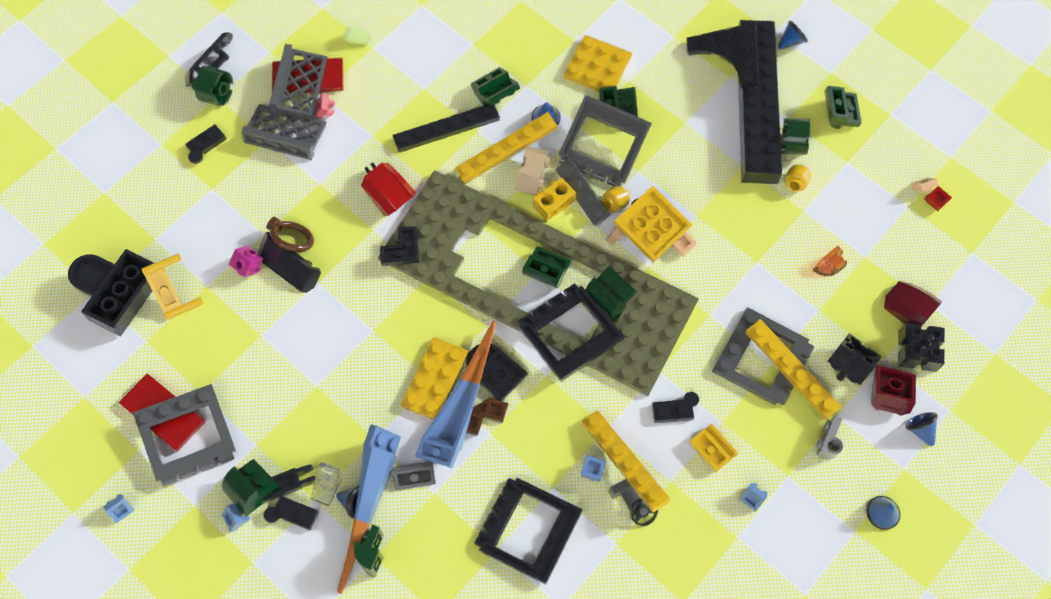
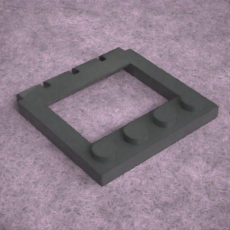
(612, 117)
(737, 346)
(176, 407)

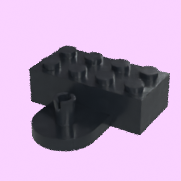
(114, 289)

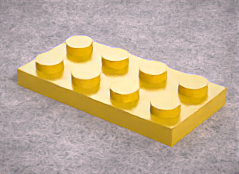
(434, 378)

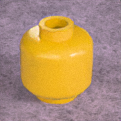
(798, 178)
(616, 199)

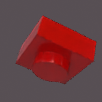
(938, 198)

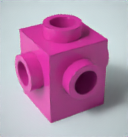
(246, 261)

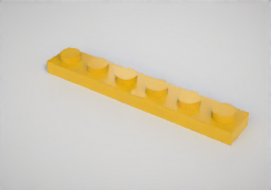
(506, 148)
(793, 369)
(626, 461)

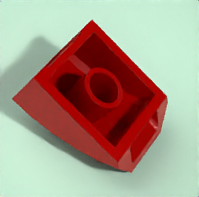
(387, 188)

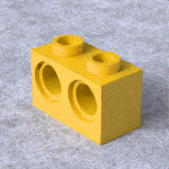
(557, 202)

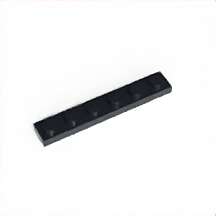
(445, 127)

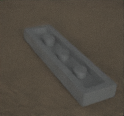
(584, 193)

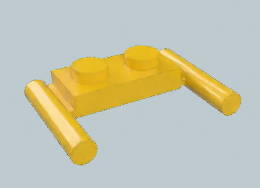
(164, 289)

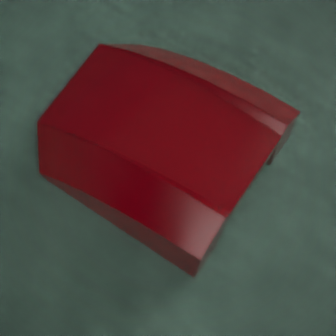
(911, 303)
(893, 390)

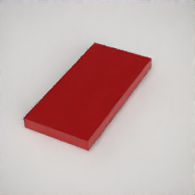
(332, 78)
(174, 431)

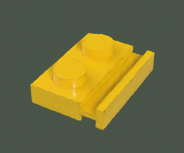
(713, 448)

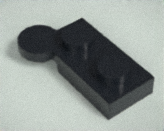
(204, 143)
(676, 409)
(291, 512)

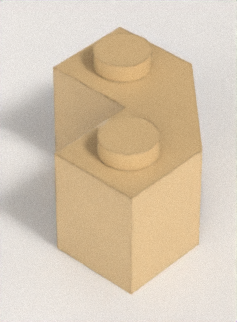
(531, 171)

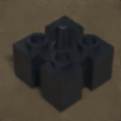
(921, 347)
(853, 360)

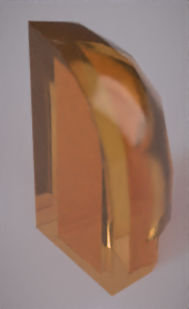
(831, 263)

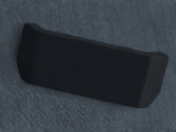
(224, 38)
(288, 265)

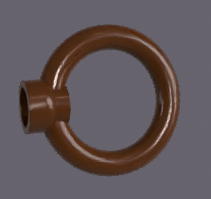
(275, 226)

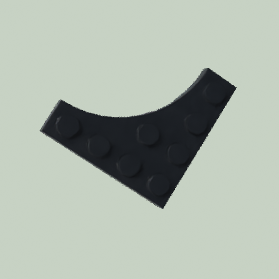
(734, 45)

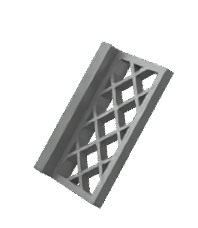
(282, 82)
(279, 141)

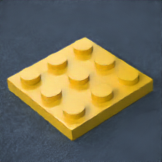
(597, 64)
(652, 224)

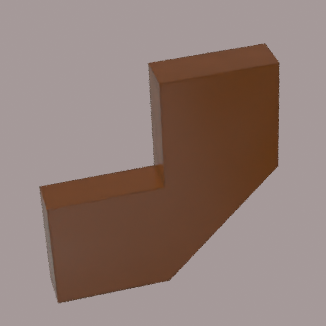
(489, 409)

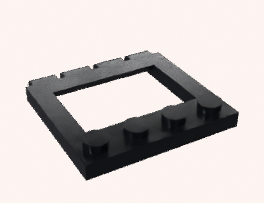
(580, 356)
(554, 543)

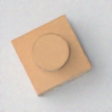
(924, 185)
(615, 235)
(684, 244)

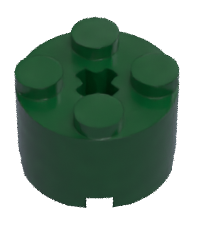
(213, 86)
(795, 136)

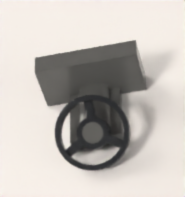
(633, 502)

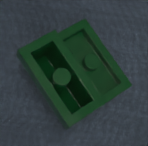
(494, 86)
(623, 99)
(842, 107)
(546, 267)
(610, 292)
(248, 486)
(368, 554)

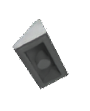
(413, 475)

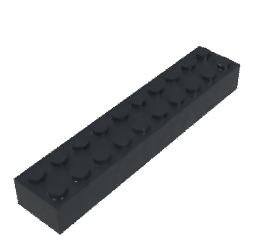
(760, 114)

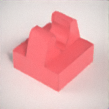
(322, 106)

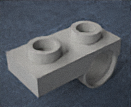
(831, 428)

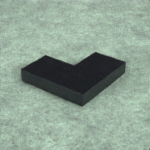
(404, 253)

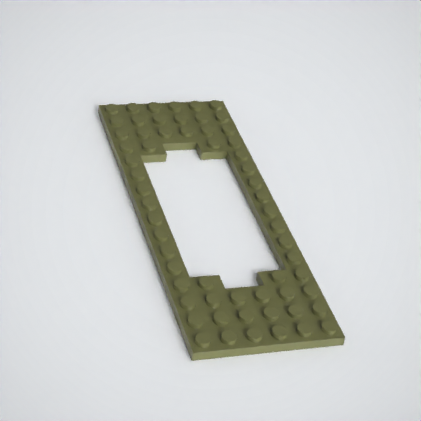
(650, 318)

